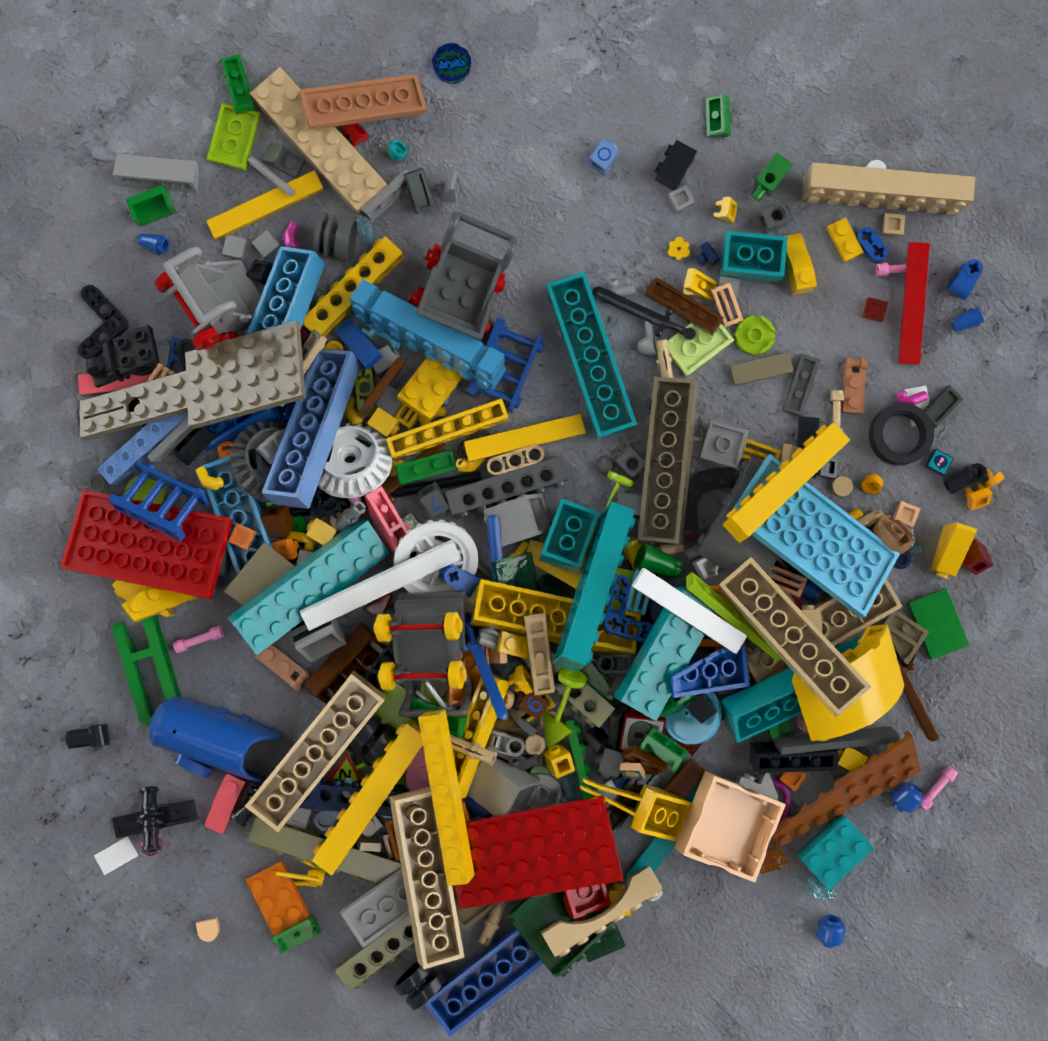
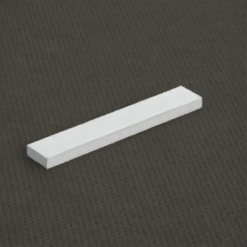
(689, 610)

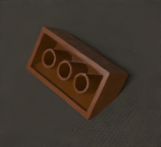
(357, 656)

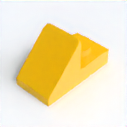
(698, 285)

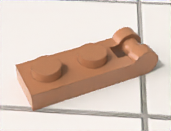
(854, 386)
(283, 666)

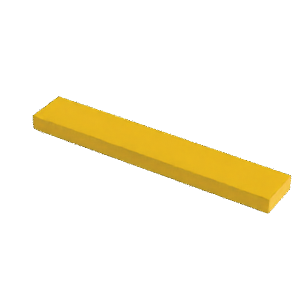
(264, 206)
(524, 437)

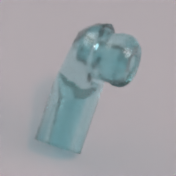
(914, 549)
(820, 891)

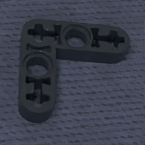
(107, 326)

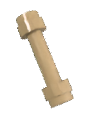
(837, 397)

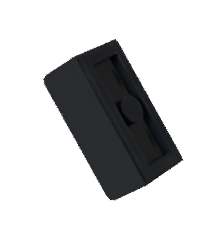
(193, 444)

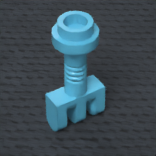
(372, 333)

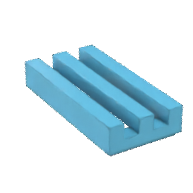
(645, 601)

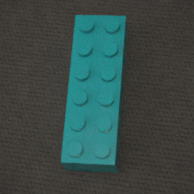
(661, 655)

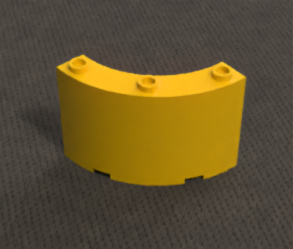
(879, 666)

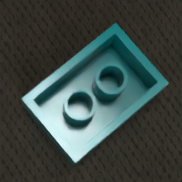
(753, 256)
(569, 536)
(835, 851)

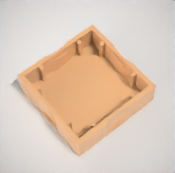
(729, 826)

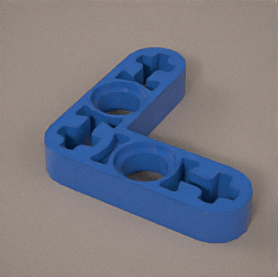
(618, 615)

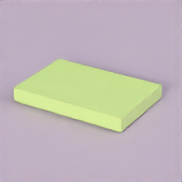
(694, 353)

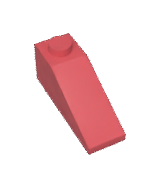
(385, 518)
(226, 802)

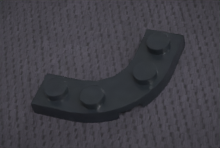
(699, 484)

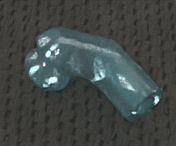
(366, 227)
(566, 784)

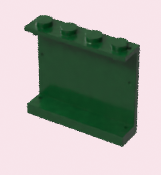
(540, 912)

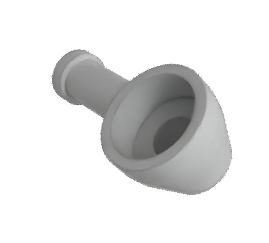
(646, 344)

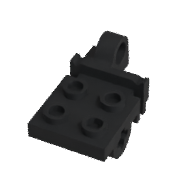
(128, 355)

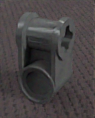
(620, 664)

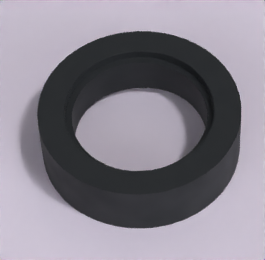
(924, 425)

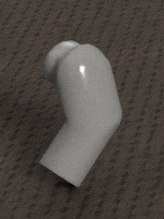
(615, 287)

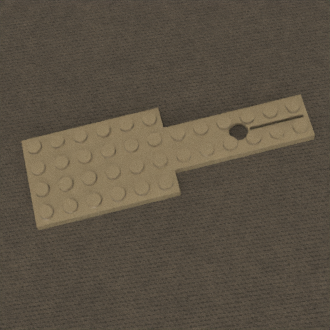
(217, 385)

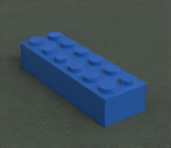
(483, 981)

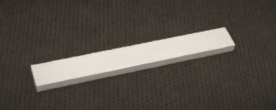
(380, 585)

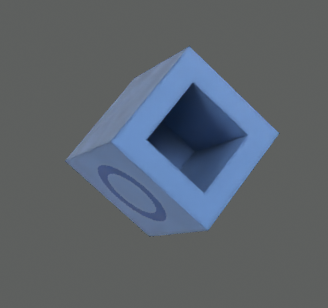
(604, 156)

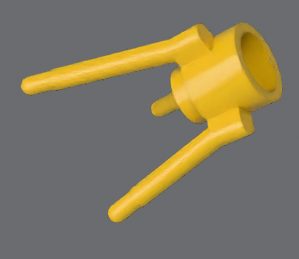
(314, 878)

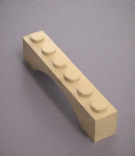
(639, 887)

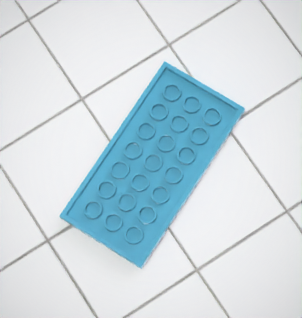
(825, 544)

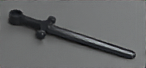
(644, 313)

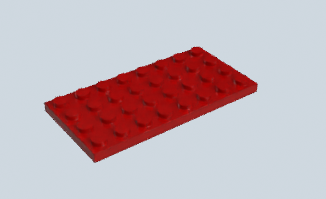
(128, 551)
(540, 852)

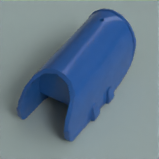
(208, 734)

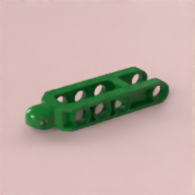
(162, 662)

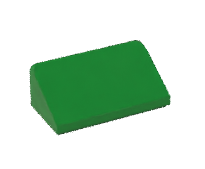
(718, 116)

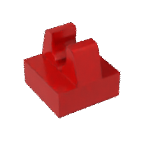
(356, 132)

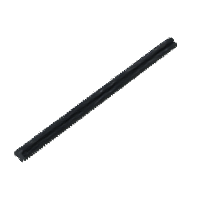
(409, 490)

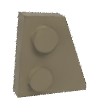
(905, 635)

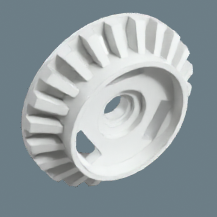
(374, 460)
(423, 539)

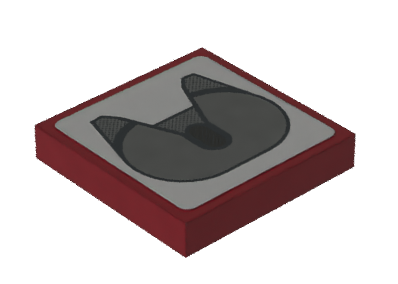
(636, 728)

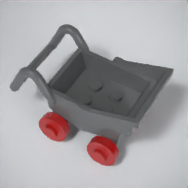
(463, 281)

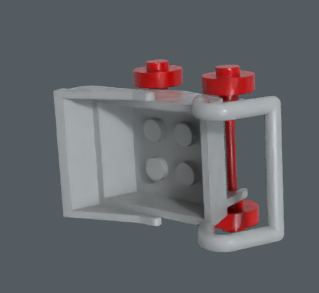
(220, 291)

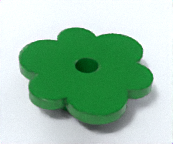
(300, 525)

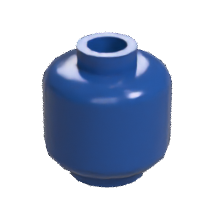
(907, 797)
(831, 931)

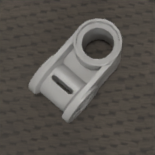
(503, 743)

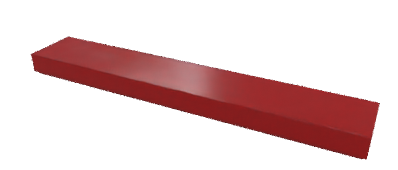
(914, 303)

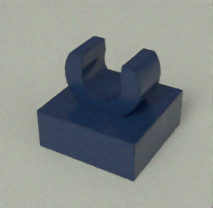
(708, 254)

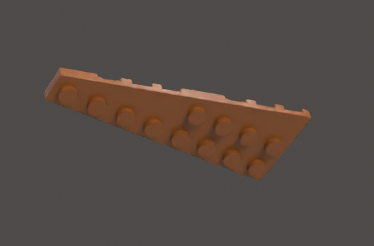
(854, 788)

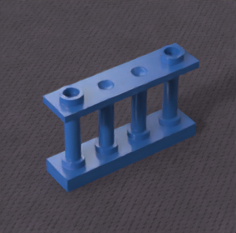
(500, 331)
(157, 519)

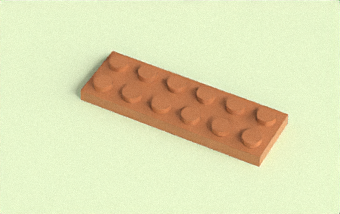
(362, 101)

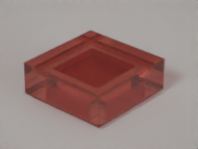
(875, 309)

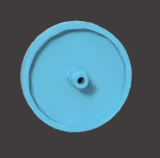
(688, 730)

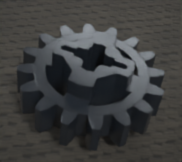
(324, 506)

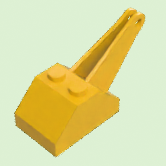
(655, 812)

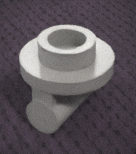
(488, 637)

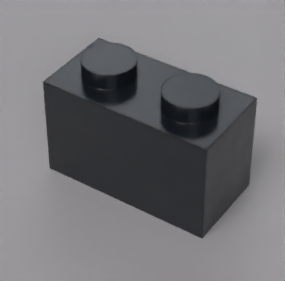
(676, 164)

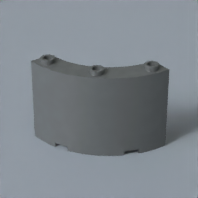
(721, 546)

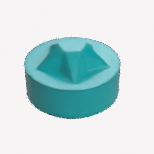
(397, 150)

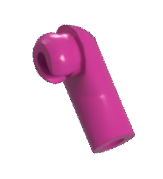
(288, 236)
(913, 399)

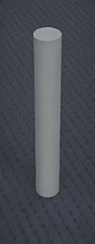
(271, 176)

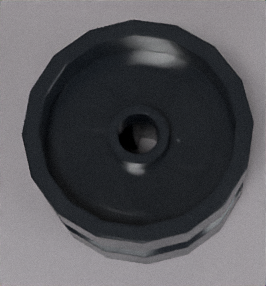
(372, 738)
(419, 984)

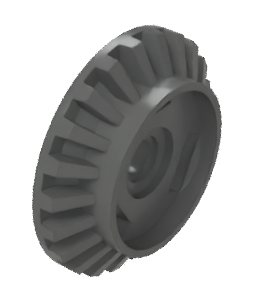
(250, 479)

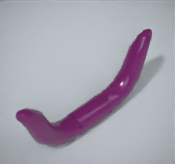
(787, 797)

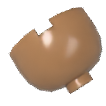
(893, 534)

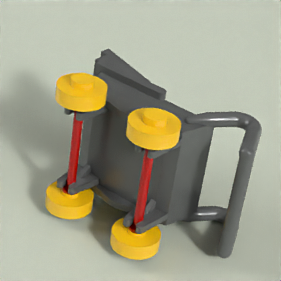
(426, 645)

